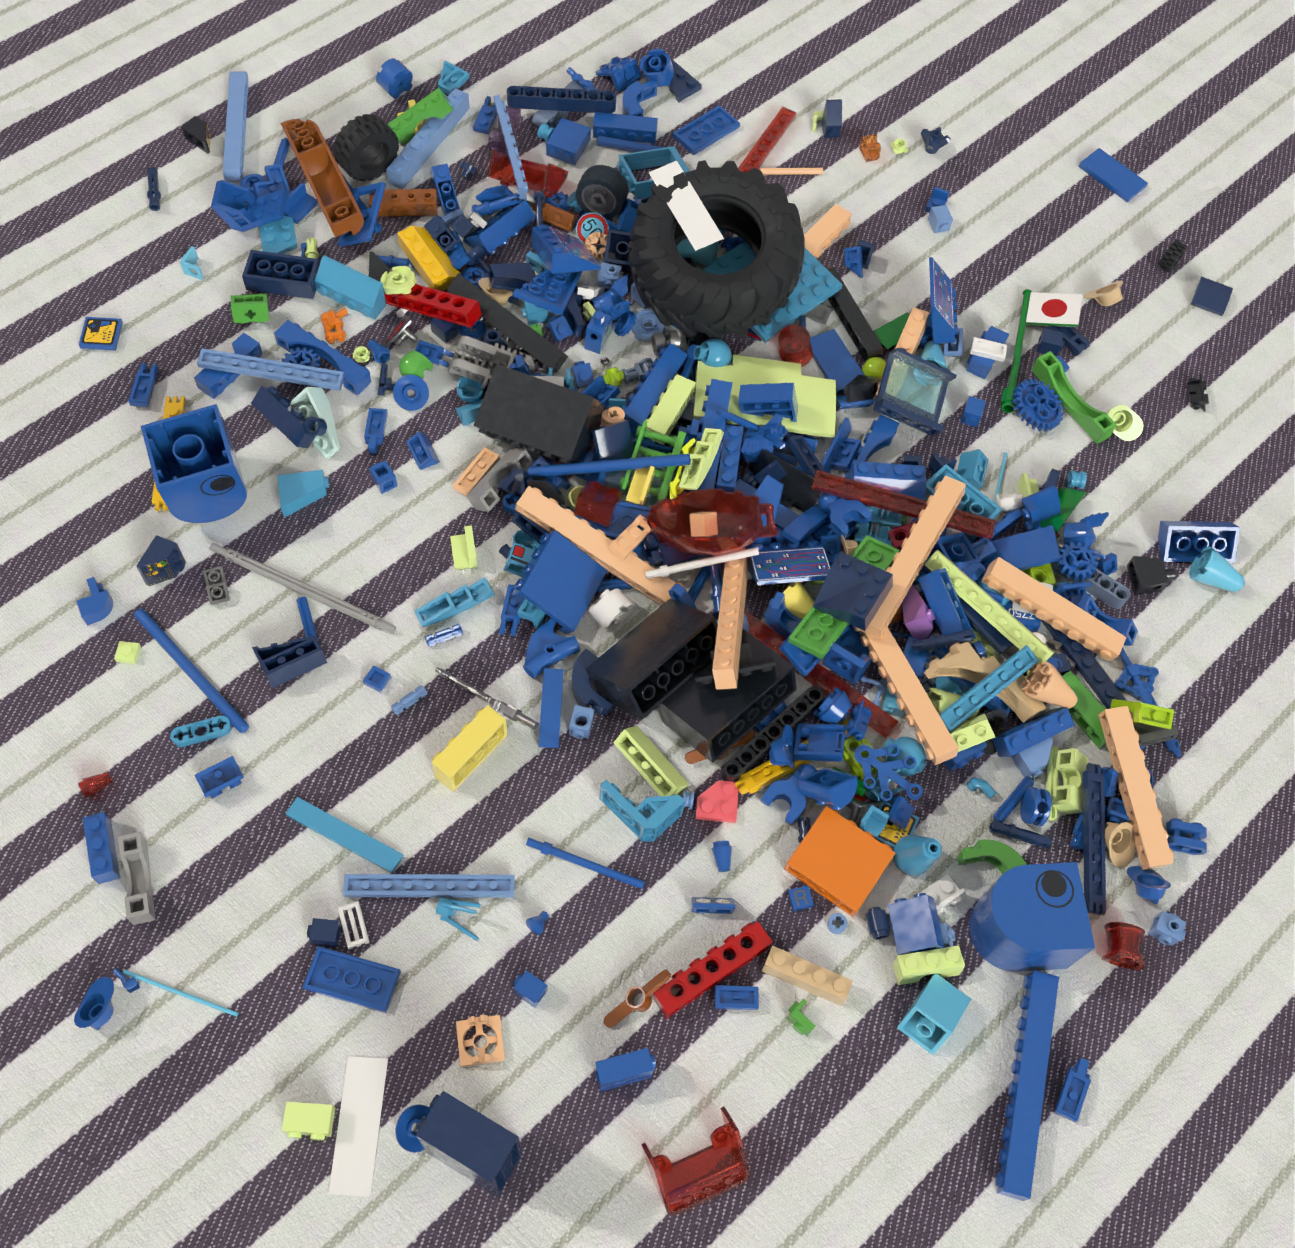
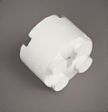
(612, 609)

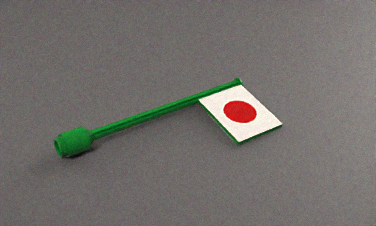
(1040, 309)

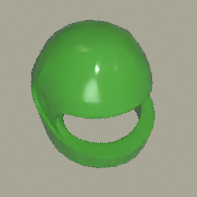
(414, 364)

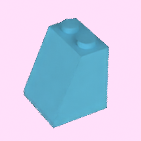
(934, 1014)

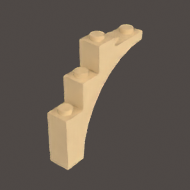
(966, 664)

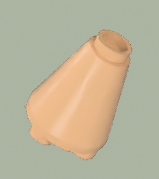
(1049, 686)

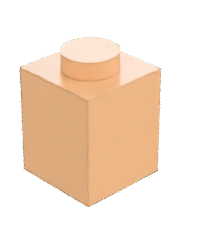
(703, 524)

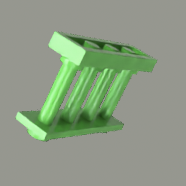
(665, 475)

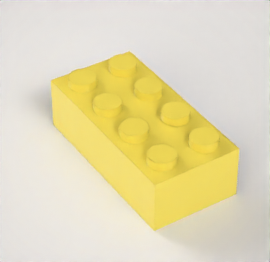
(469, 747)

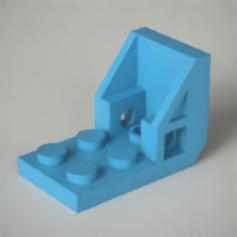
(649, 817)

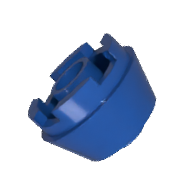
(834, 707)

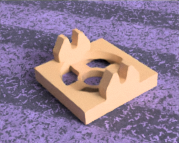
(482, 1058)

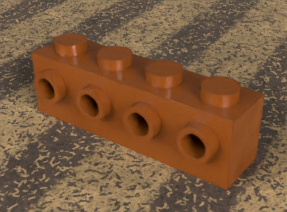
(407, 202)

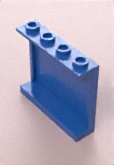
(560, 580)

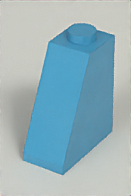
(301, 489)

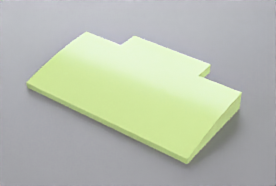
(814, 395)

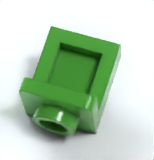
(800, 1023)

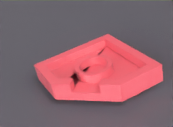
(718, 803)

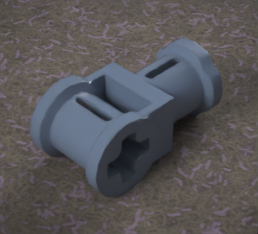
(638, 371)

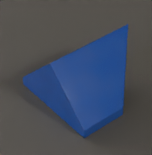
(494, 193)

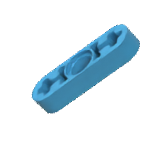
(187, 740)

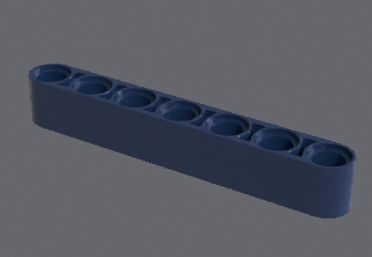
(561, 99)

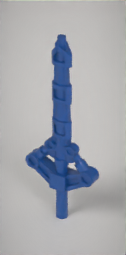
(1142, 689)

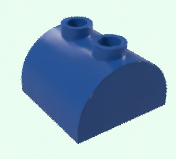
(829, 787)

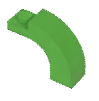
(992, 852)

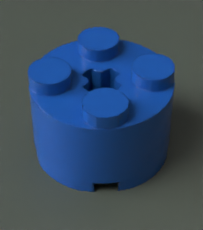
(657, 67)
(394, 78)

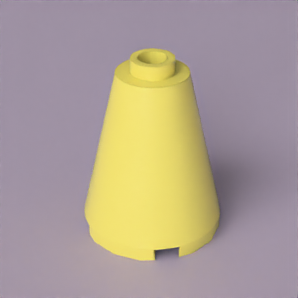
(798, 600)

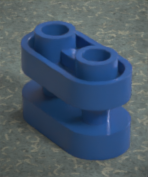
(1186, 837)

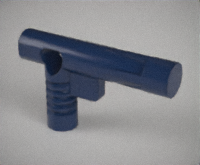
(384, 381)

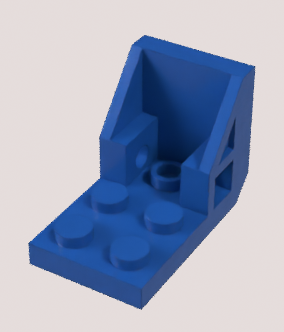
(243, 209)
(848, 656)

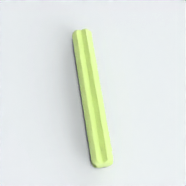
(1052, 778)

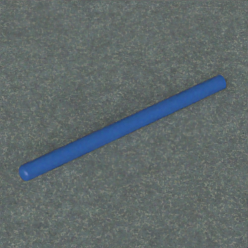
(609, 465)
(191, 670)

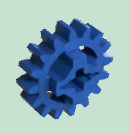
(302, 357)
(1077, 561)

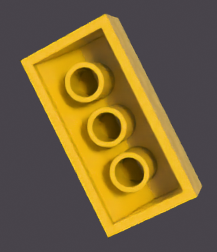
(427, 257)

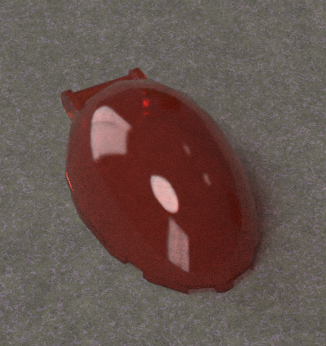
(737, 521)

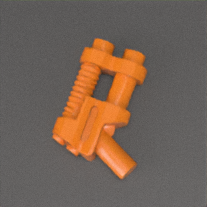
(332, 321)

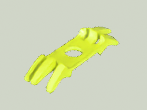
(674, 486)

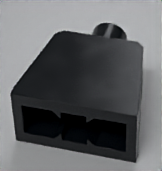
(1148, 575)

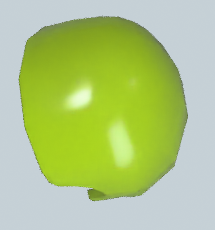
(874, 367)

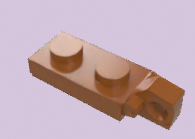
(557, 216)

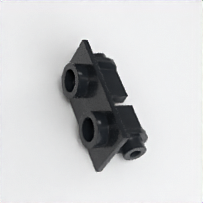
(1199, 399)

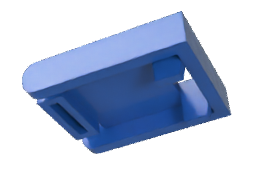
(824, 742)

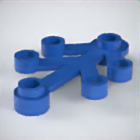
(886, 770)

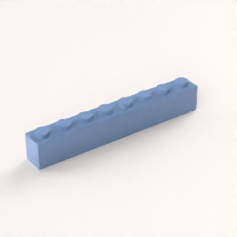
(426, 141)

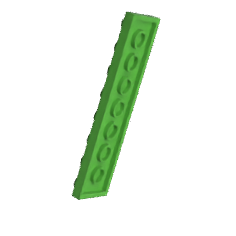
(820, 630)

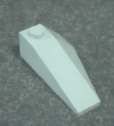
(314, 403)

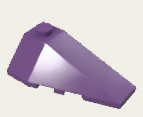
(917, 615)

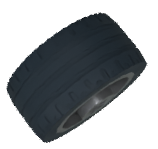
(602, 191)

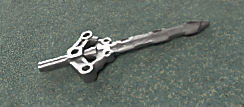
(507, 710)

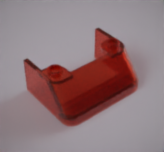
(538, 176)
(702, 1173)

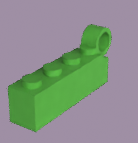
(1086, 710)

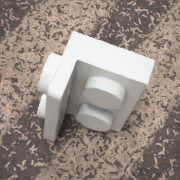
(944, 893)

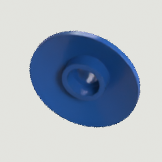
(407, 383)
(404, 1136)

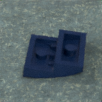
(1211, 296)
(614, 441)

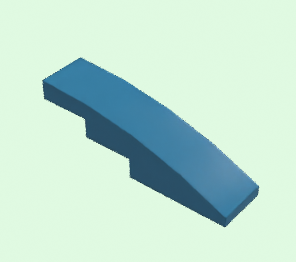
(454, 603)

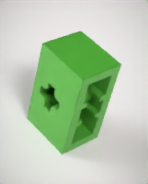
(249, 308)

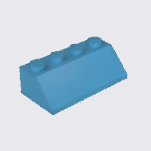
(350, 288)
(972, 501)

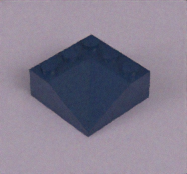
(853, 591)

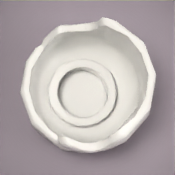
(1009, 502)

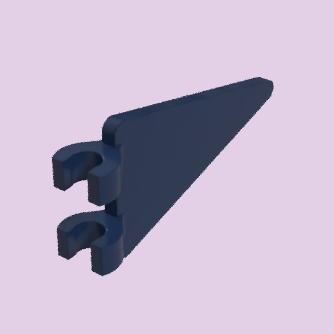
(666, 555)

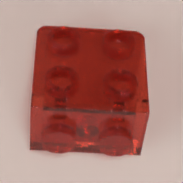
(597, 503)

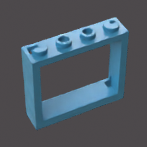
(646, 159)

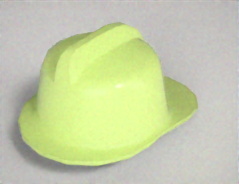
(1128, 422)

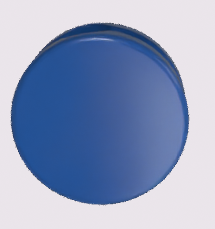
(1036, 806)

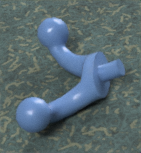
(880, 686)

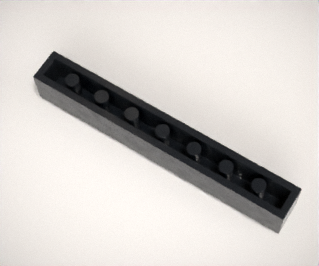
(510, 325)

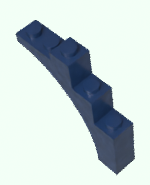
(514, 275)

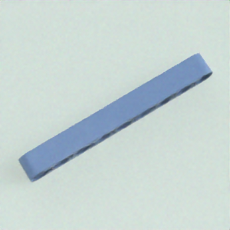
(235, 126)

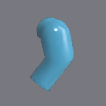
(983, 785)

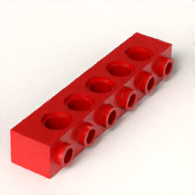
(437, 305)
(759, 943)

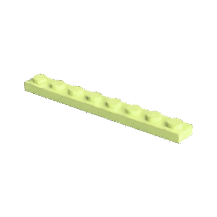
(990, 608)

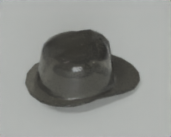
(998, 721)

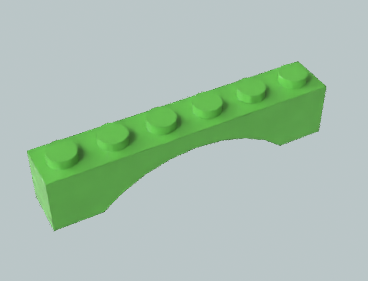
(1094, 422)

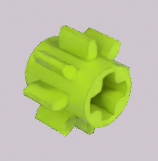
(613, 376)

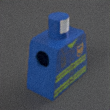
(599, 326)

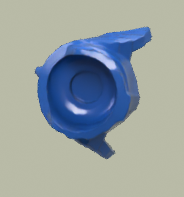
(612, 301)
(752, 445)
(1084, 532)

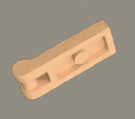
(630, 538)

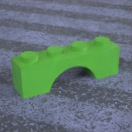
(433, 105)

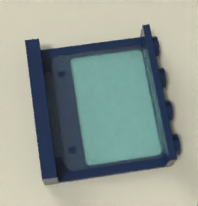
(913, 391)

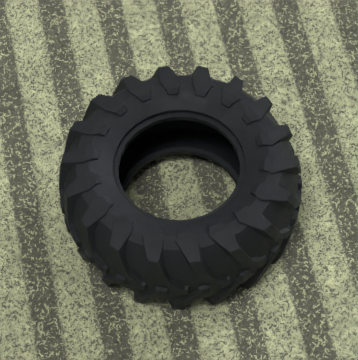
(718, 302)

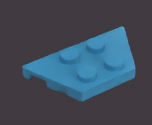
(279, 236)

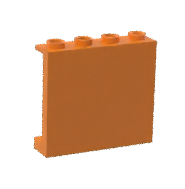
(839, 861)

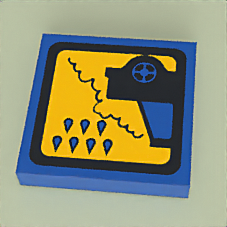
(100, 333)

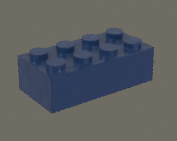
(281, 274)

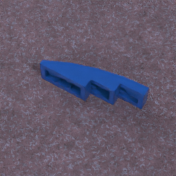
(805, 524)
(551, 708)

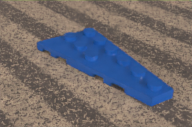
(549, 290)

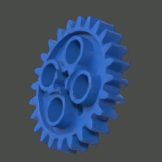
(1037, 405)

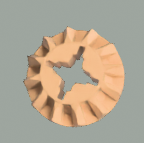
(592, 239)

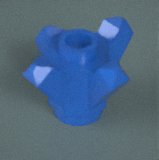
(774, 431)
(972, 570)
(1110, 781)

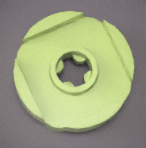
(393, 285)

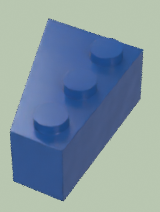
(769, 400)

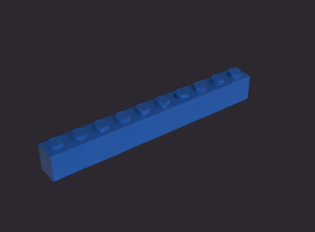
(1028, 1086)

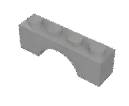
(485, 493)
(139, 896)

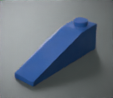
(768, 492)

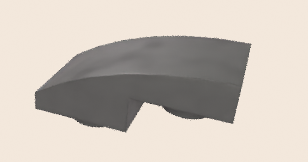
(216, 585)

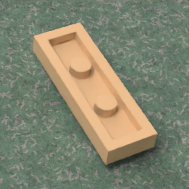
(476, 471)

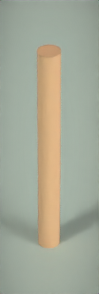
(791, 171)

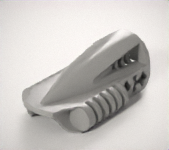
(490, 355)

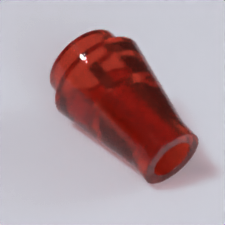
(91, 785)

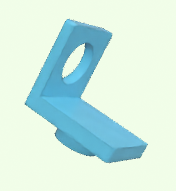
(188, 261)

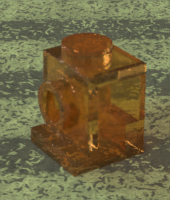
(870, 148)

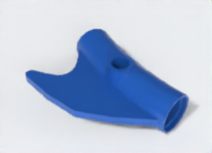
(548, 649)

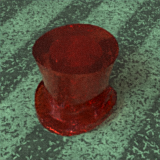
(795, 345)
(1124, 945)

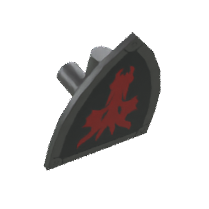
(401, 333)
(858, 802)

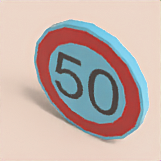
(590, 224)

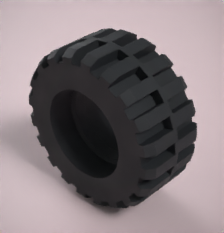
(365, 132)

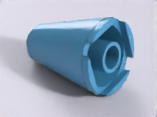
(916, 854)

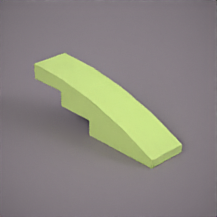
(701, 459)

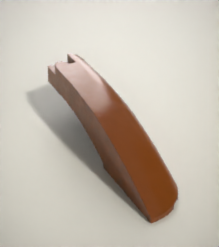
(324, 176)

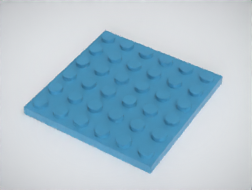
(813, 288)

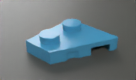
(452, 77)

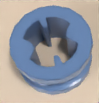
(688, 797)
(832, 929)

